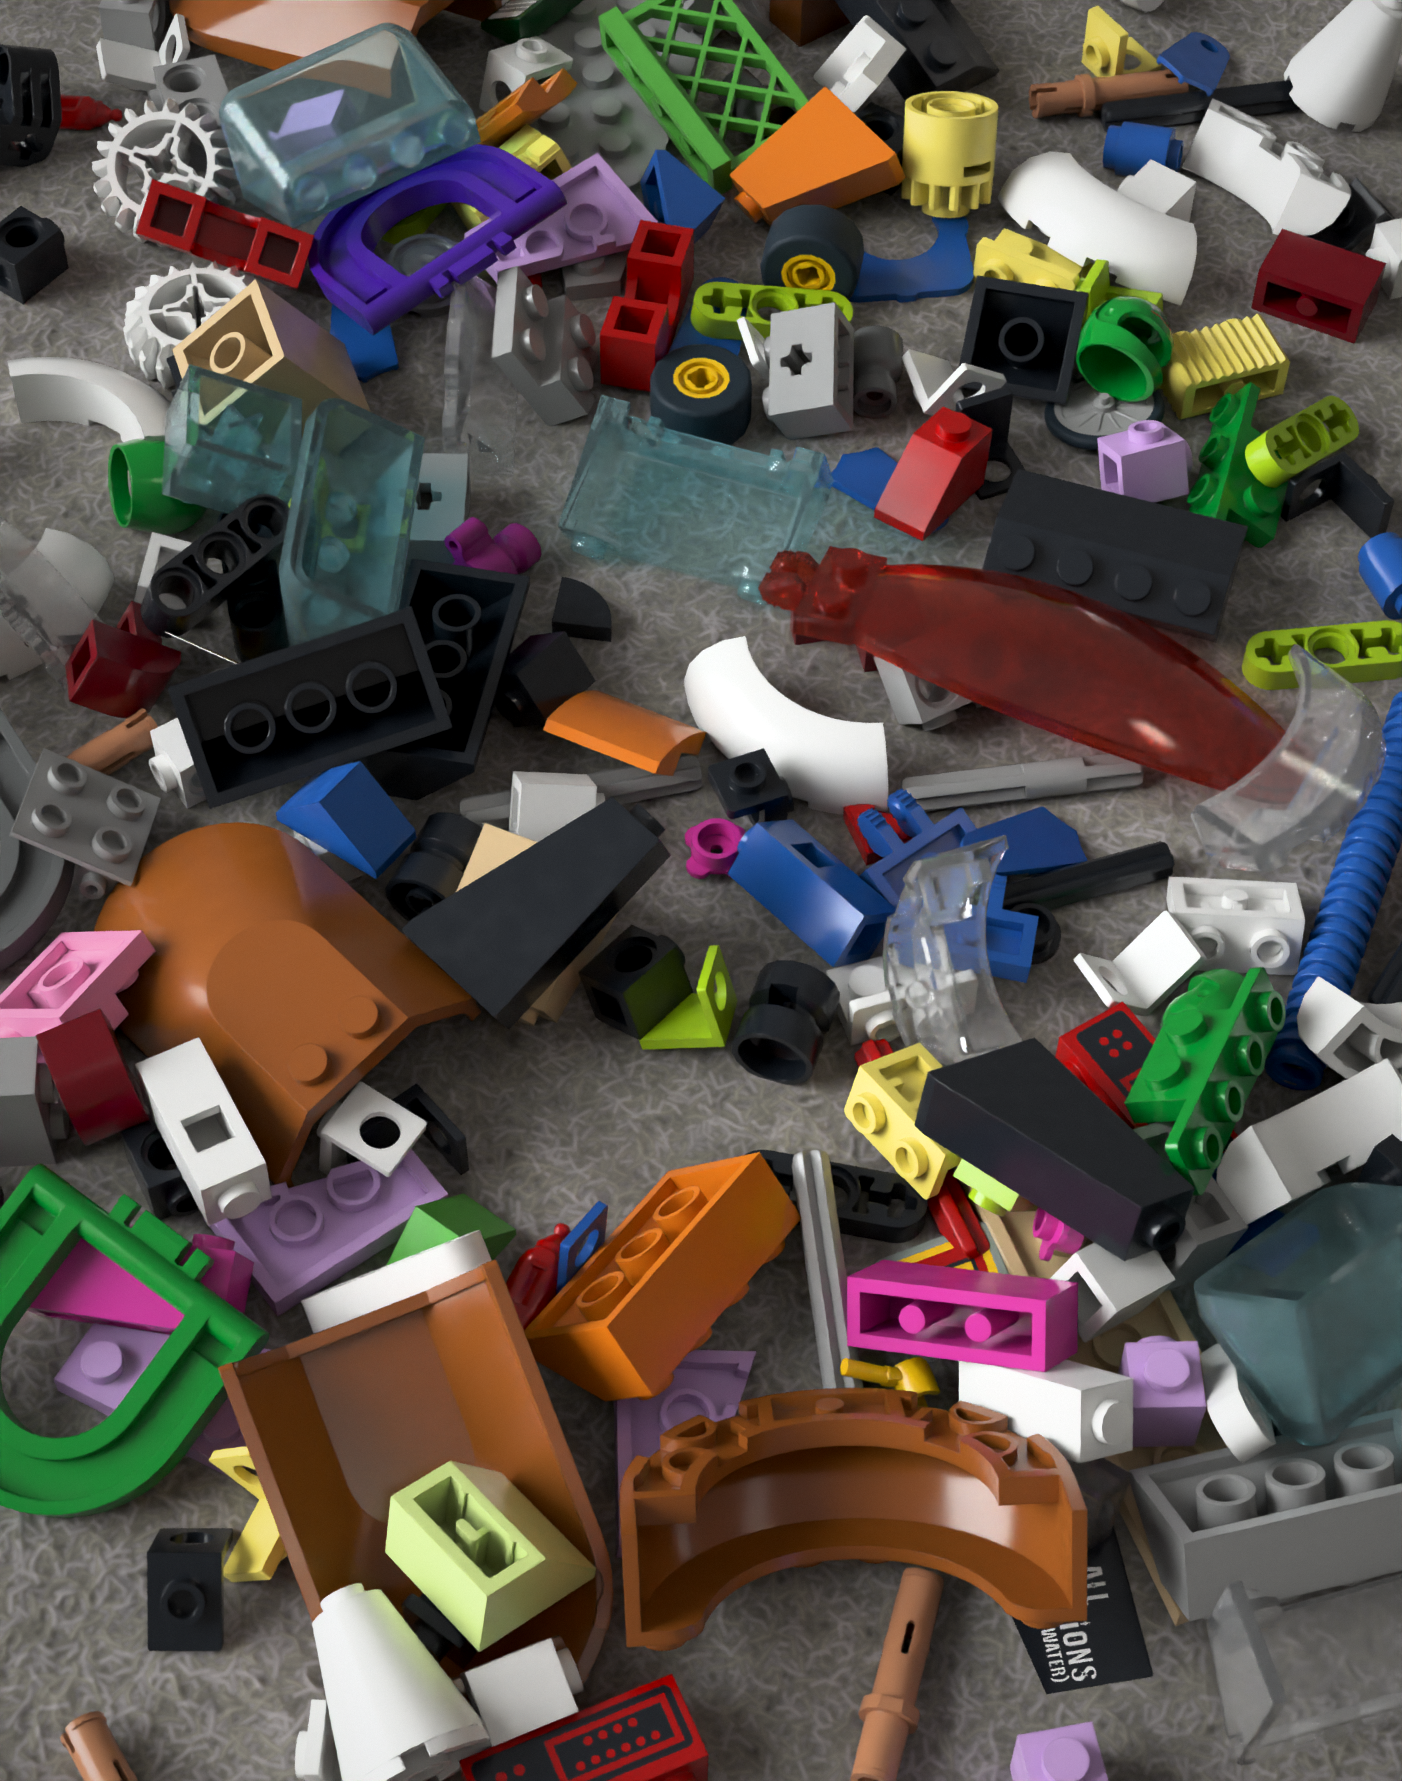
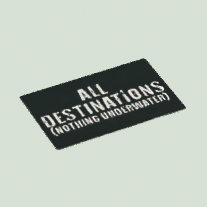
(1104, 1647)

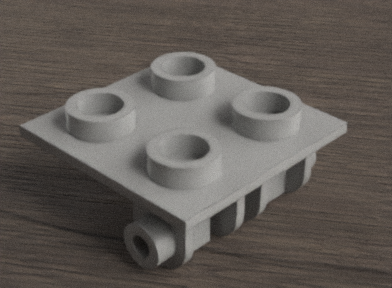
(86, 821)

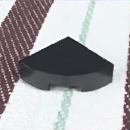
(581, 612)

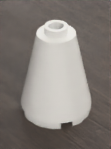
(1349, 65)
(387, 1694)

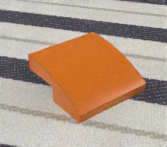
(523, 108)
(625, 731)

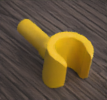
(907, 1375)

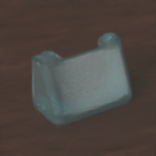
(690, 500)

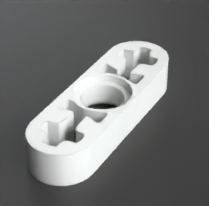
(395, 1281)
(1234, 1407)

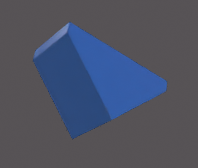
(678, 195)
(350, 818)

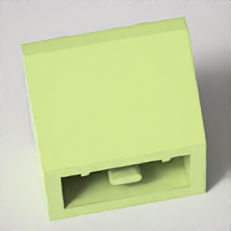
(481, 1551)

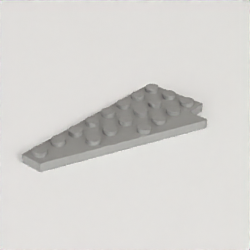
(605, 119)

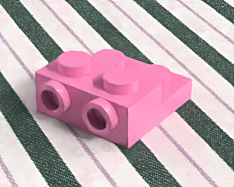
(73, 979)

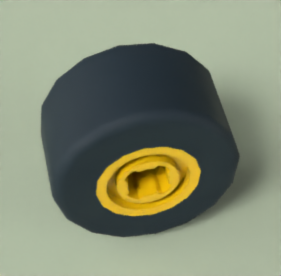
(813, 250)
(702, 392)

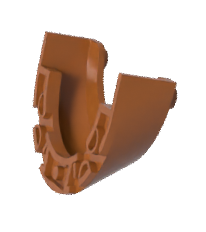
(845, 1480)

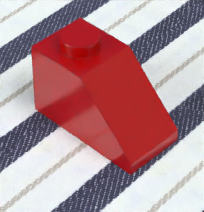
(935, 473)

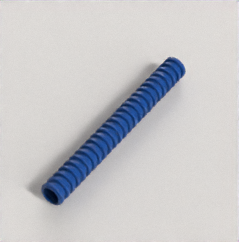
(1346, 910)

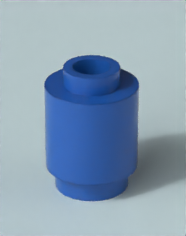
(1135, 144)
(1382, 571)

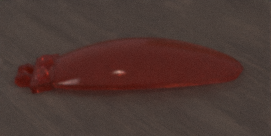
(1033, 657)

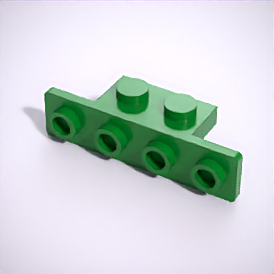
(1225, 482)
(1204, 1074)

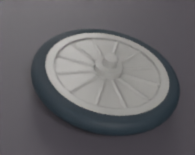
(1097, 415)

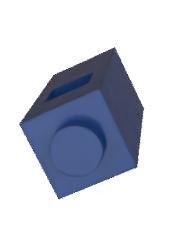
(811, 891)

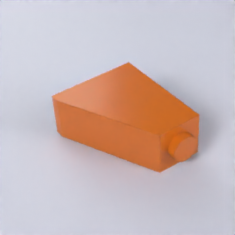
(815, 159)

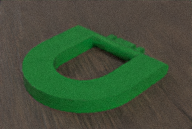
(172, 1395)

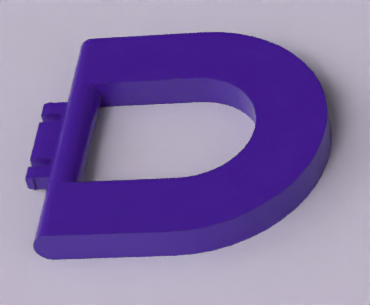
(479, 176)

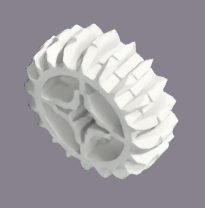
(178, 132)
(174, 309)

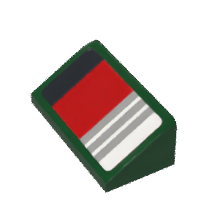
(526, 18)

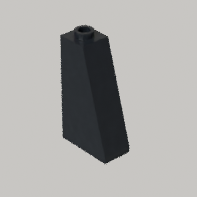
(541, 908)
(1056, 1146)

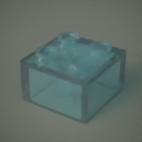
(229, 441)

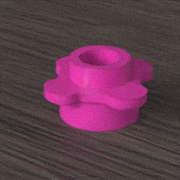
(711, 835)
(1055, 1235)

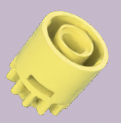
(949, 152)

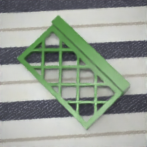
(665, 91)

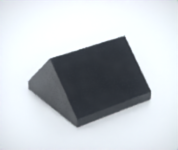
(1026, 336)

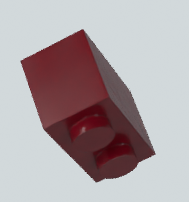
(1318, 286)

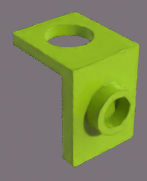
(703, 1016)

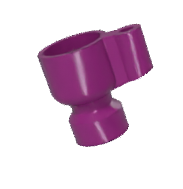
(510, 551)

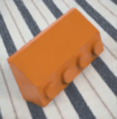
(664, 1278)

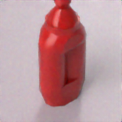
(86, 113)
(535, 1275)

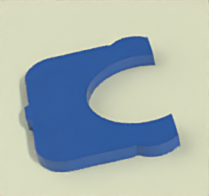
(938, 272)

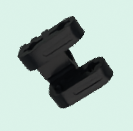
(28, 104)

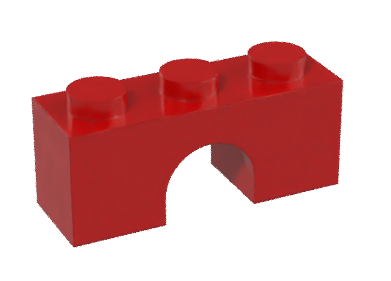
(224, 235)
(645, 320)

